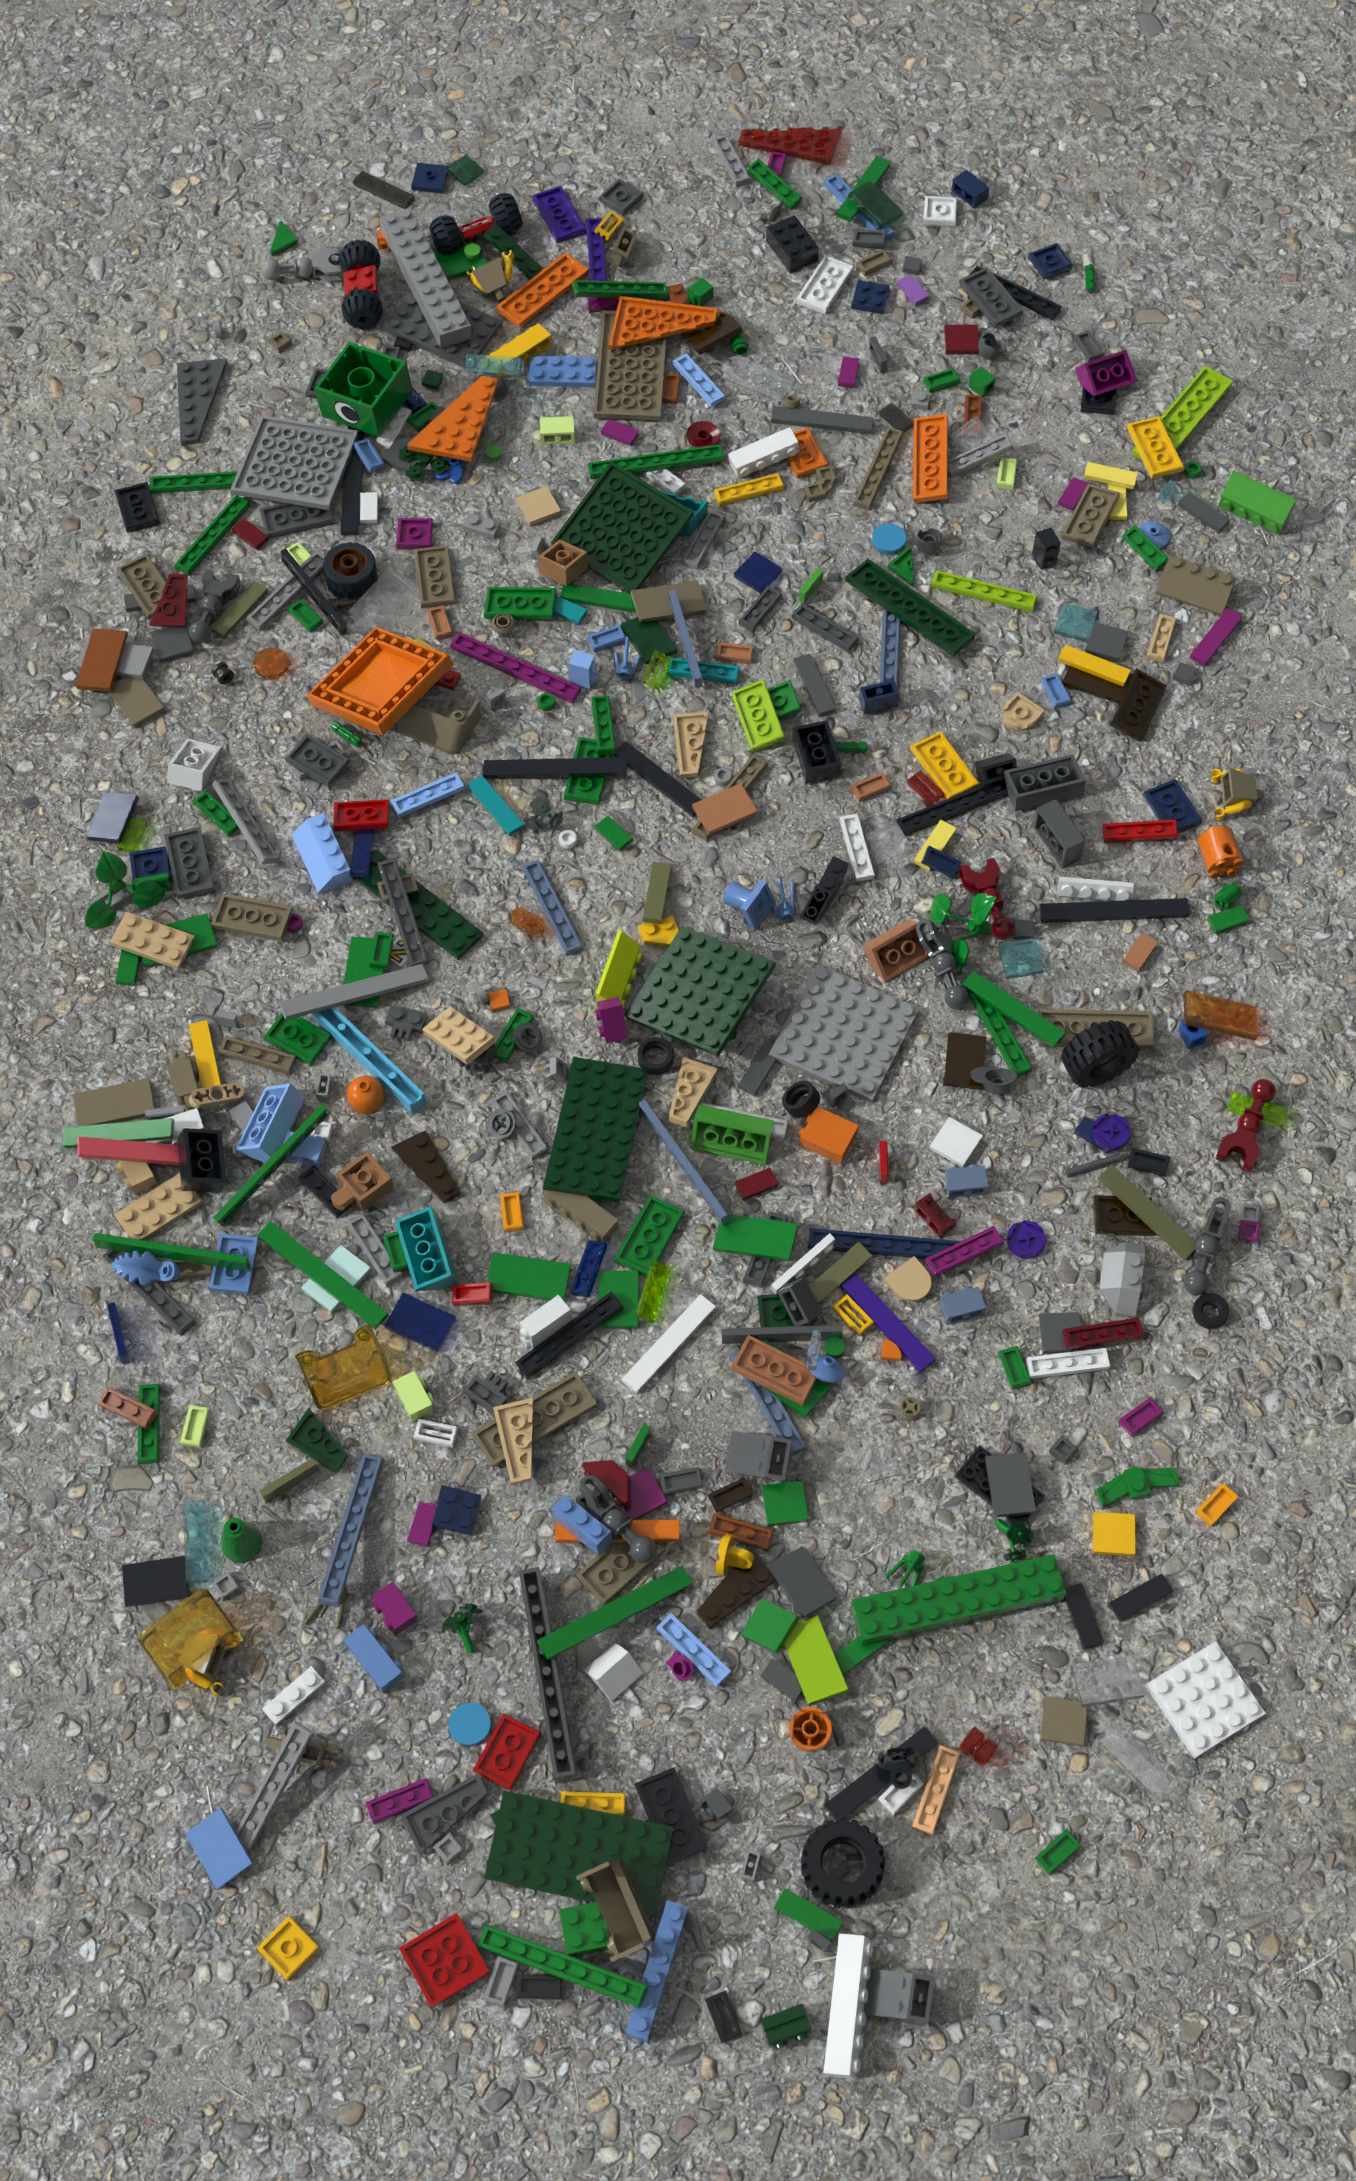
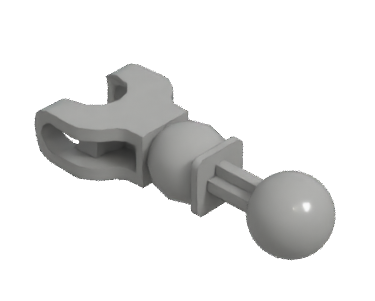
(320, 265)

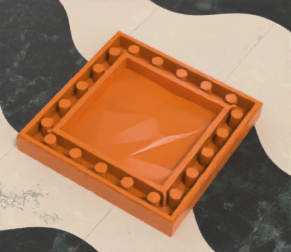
(380, 680)

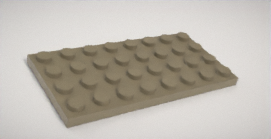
(629, 377)

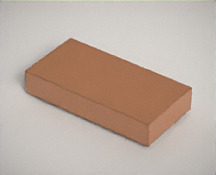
(439, 622)
(734, 653)
(870, 787)
(1140, 952)

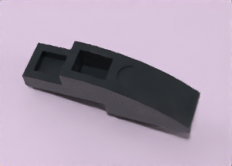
(825, 891)

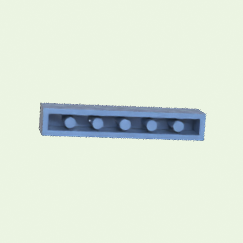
(658, 1970)

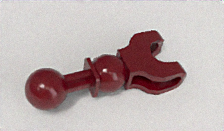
(986, 883)
(1248, 1126)

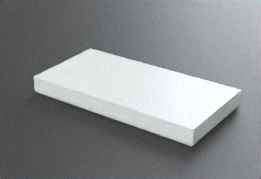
(825, 284)

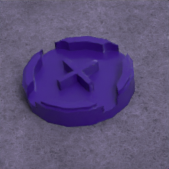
(1111, 1132)
(1026, 1239)

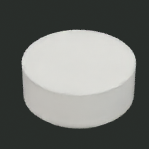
(568, 839)

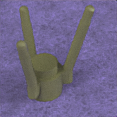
(343, 1601)

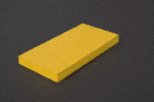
(1155, 447)
(944, 765)

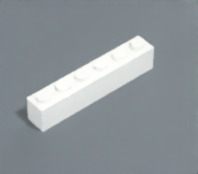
(848, 2006)

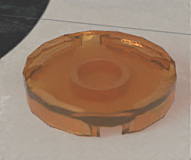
(271, 663)

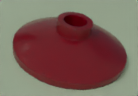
(703, 434)

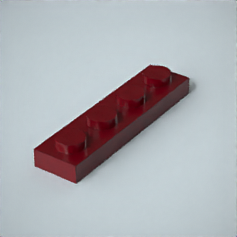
(1103, 1333)

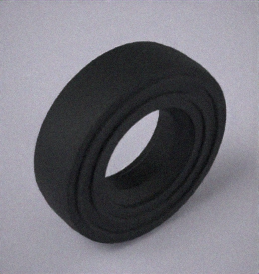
(1213, 1299)

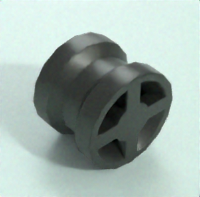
(222, 673)

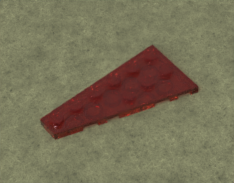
(795, 142)

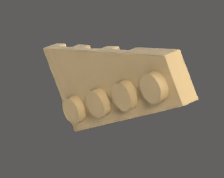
(690, 1090)

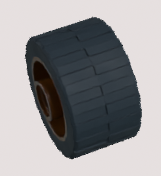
(349, 570)

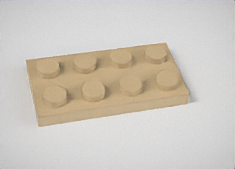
(152, 940)
(458, 1035)
(157, 1209)

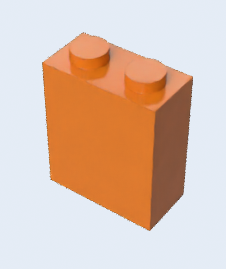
(828, 1135)

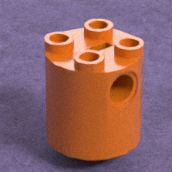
(1220, 851)

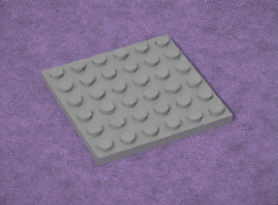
(294, 462)
(844, 1032)

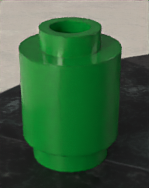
(739, 344)
(1227, 895)

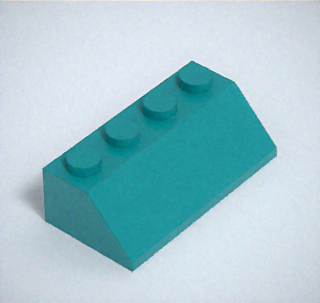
(426, 1250)

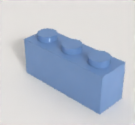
(582, 1525)
(374, 1658)

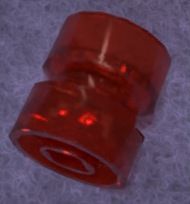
(986, 1746)

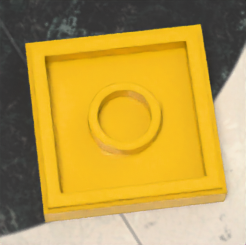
(1114, 1534)
(288, 1948)

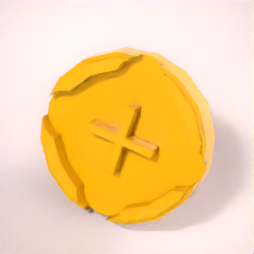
(732, 1556)

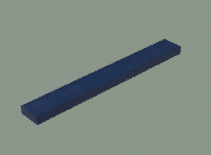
(882, 1244)

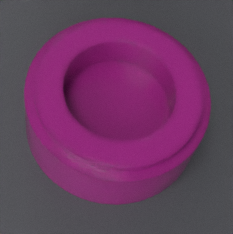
(295, 923)

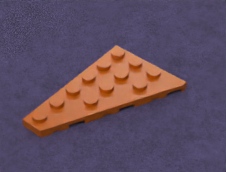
(650, 320)
(460, 425)

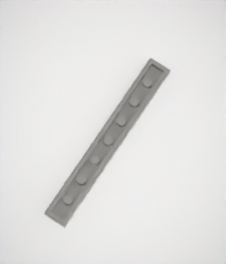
(353, 992)

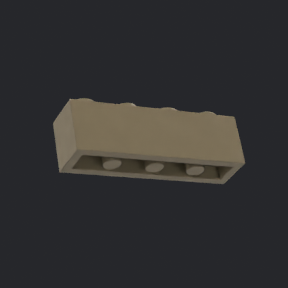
(584, 1214)

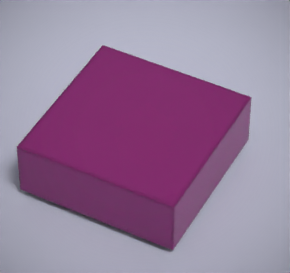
(1249, 1230)

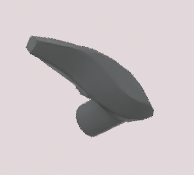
(773, 214)

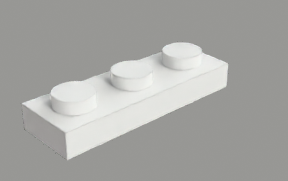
(394, 428)
(293, 1696)

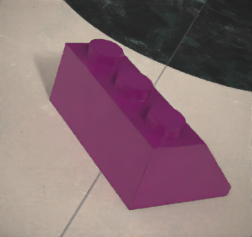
(1106, 373)

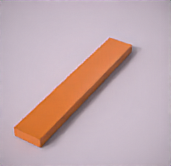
(655, 1529)

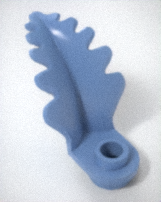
(145, 1268)

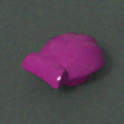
(681, 1666)

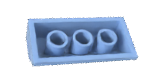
(321, 854)
(275, 1114)

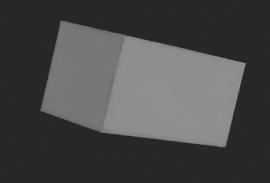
(323, 1086)
(750, 1866)

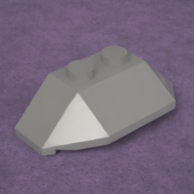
(1123, 1277)

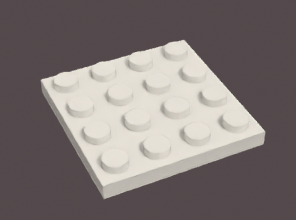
(1205, 1699)

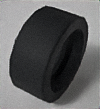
(655, 1042)
(794, 1092)

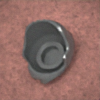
(989, 347)
(928, 541)

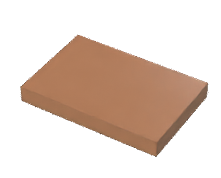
(724, 809)

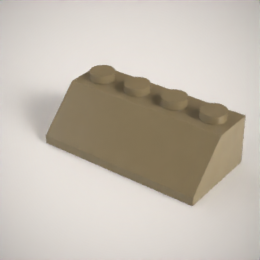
(1196, 585)

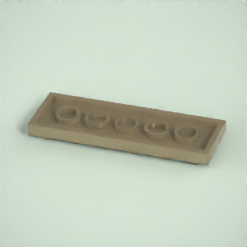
(1074, 1021)
(551, 1411)

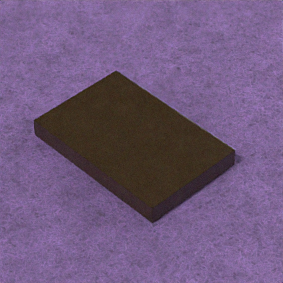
(713, 336)
(962, 1056)
(1115, 1217)

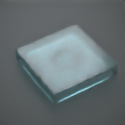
(1075, 622)
(1020, 958)

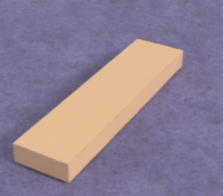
(936, 1790)

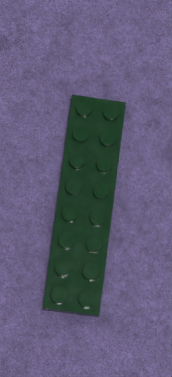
(910, 607)
(431, 914)

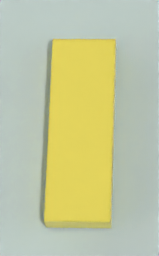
(1110, 475)
(1120, 509)
(938, 839)

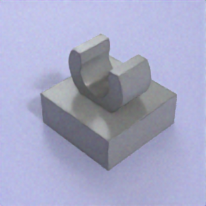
(538, 548)
(557, 1070)

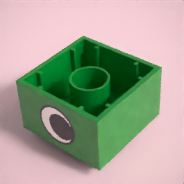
(363, 389)

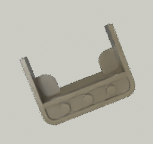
(439, 731)
(619, 1907)

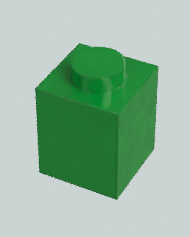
(700, 292)
(982, 381)

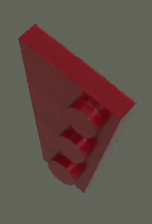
(173, 603)

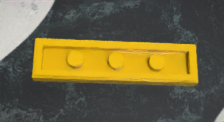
(748, 489)
(1094, 665)
(204, 1054)

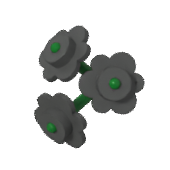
(541, 808)

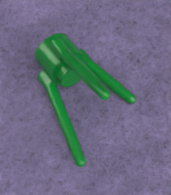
(913, 1563)

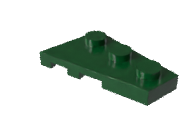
(316, 1442)

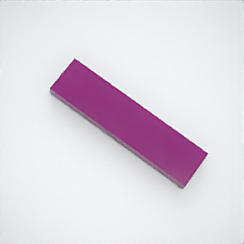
(1215, 637)
(964, 1251)

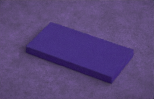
(559, 214)

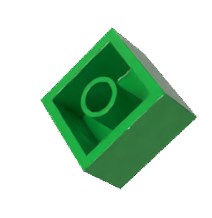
(584, 1930)

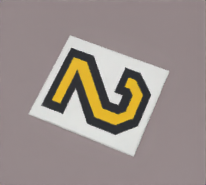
(398, 952)

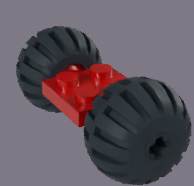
(503, 212)
(360, 266)

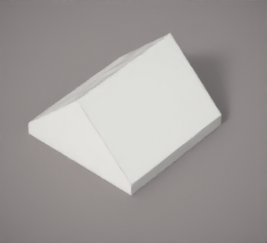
(613, 1671)

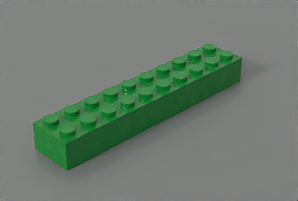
(958, 1600)

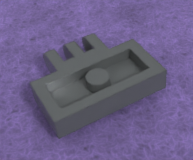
(405, 1021)
(487, 1392)

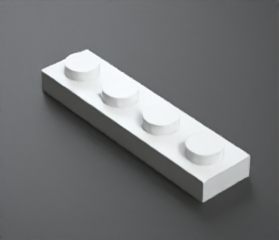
(856, 847)
(1095, 889)
(810, 1259)
(1068, 1363)

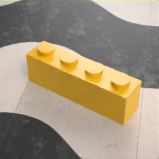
(528, 344)

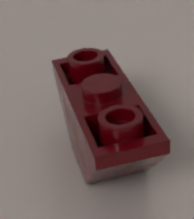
(613, 1477)

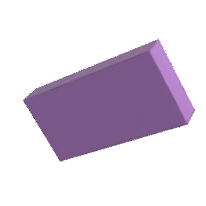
(912, 290)

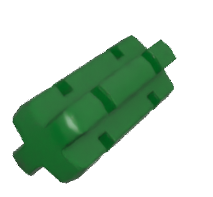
(1090, 278)
(346, 734)
(851, 746)

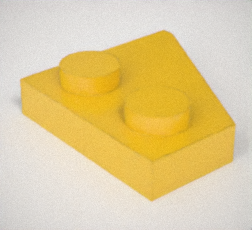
(659, 934)

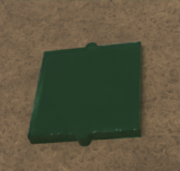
(465, 170)

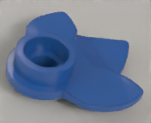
(454, 472)

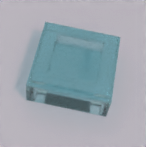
(1166, 491)

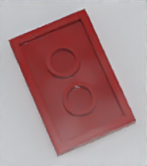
(361, 815)
(507, 1752)

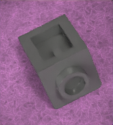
(835, 1094)

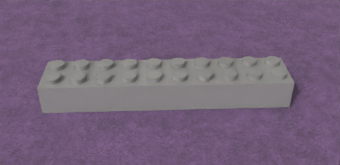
(425, 278)

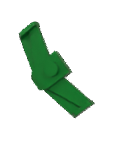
(1135, 1483)

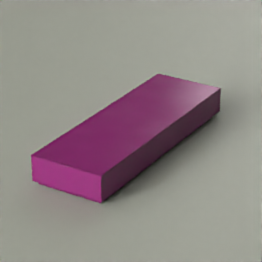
(399, 1800)

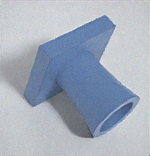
(753, 903)

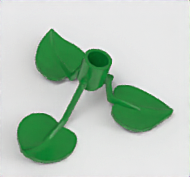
(111, 871)
(980, 908)

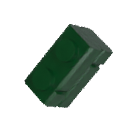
(786, 2026)

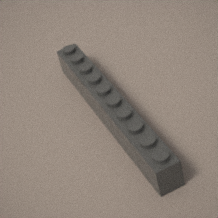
(547, 1677)

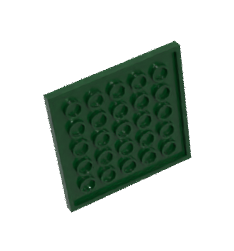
(624, 527)
(700, 990)

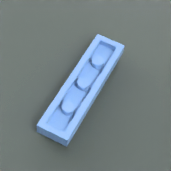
(698, 380)
(427, 795)
(693, 1649)

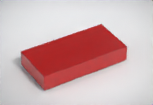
(883, 1162)
(472, 1293)

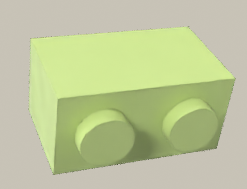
(557, 430)
(413, 1396)

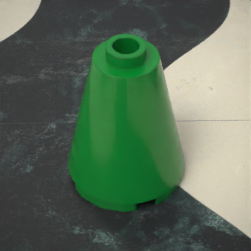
(240, 1540)

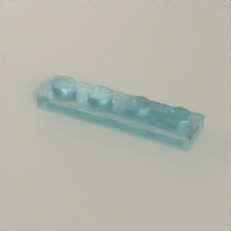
(494, 364)
(195, 1541)

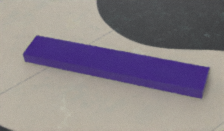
(595, 251)
(888, 1322)

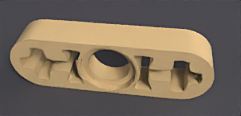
(210, 1101)

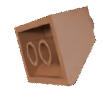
(895, 950)

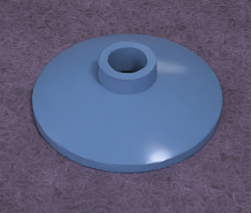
(1156, 533)
(828, 1369)

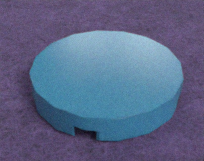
(889, 538)
(469, 1724)

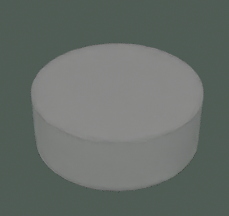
(218, 329)
(722, 776)
(481, 995)

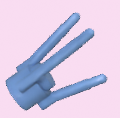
(625, 669)
(785, 910)

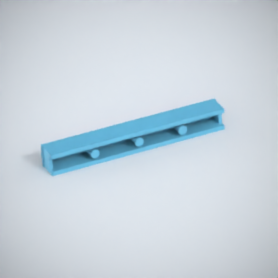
(371, 1058)

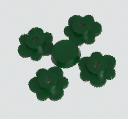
(416, 472)

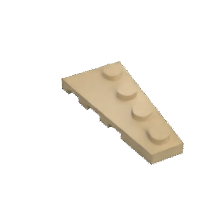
(689, 738)
(516, 1432)

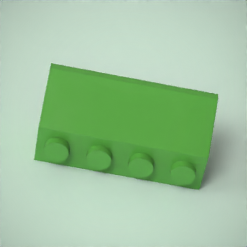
(1257, 503)
(732, 1134)

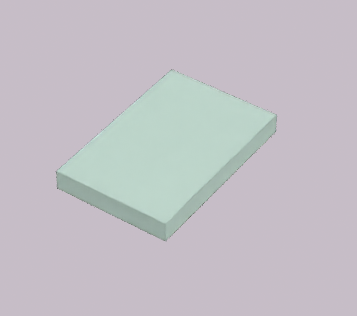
(345, 1265)

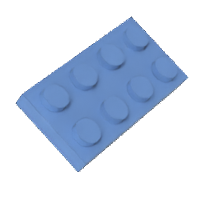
(562, 371)

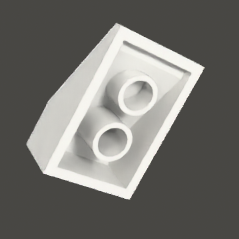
(193, 764)

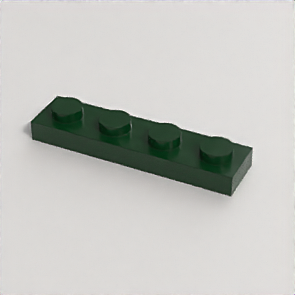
(521, 260)

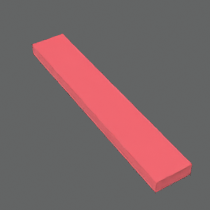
(128, 1150)

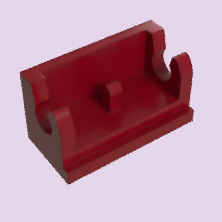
(934, 1216)

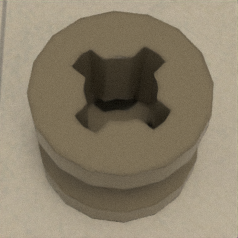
(910, 1404)

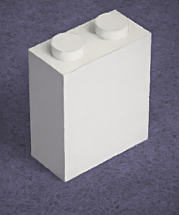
(544, 1322)

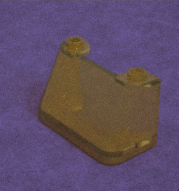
(345, 1371)
(187, 1635)

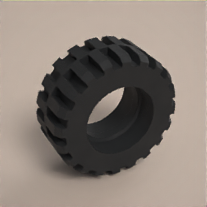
(1099, 1053)
(842, 1893)

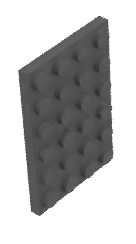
(411, 325)

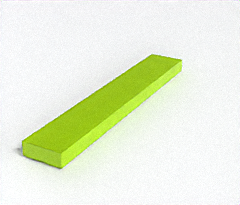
(984, 591)

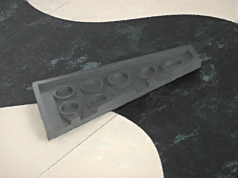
(196, 393)

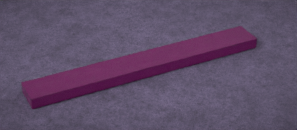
(515, 667)

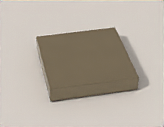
(1063, 1721)

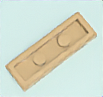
(1161, 638)

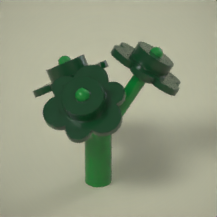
(1016, 1534)
(463, 1621)

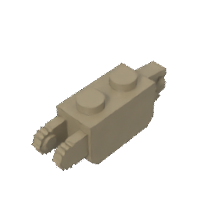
(622, 248)
(183, 1078)
(314, 1752)

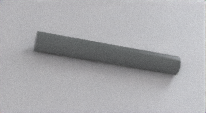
(1092, 1165)

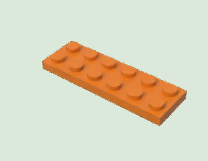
(542, 290)
(930, 458)

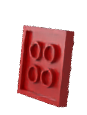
(444, 1960)

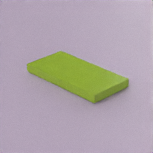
(758, 715)
(814, 1662)

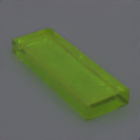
(1272, 1113)
(653, 1291)

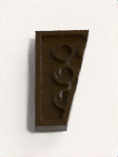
(423, 1158)
(735, 1590)

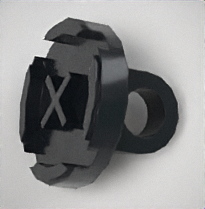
(899, 1761)

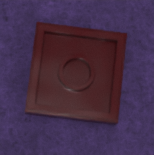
(961, 339)

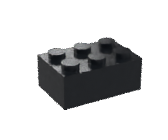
(792, 244)
(816, 751)
(201, 1160)

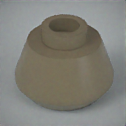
(503, 624)

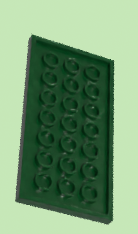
(596, 1129)
(551, 1842)

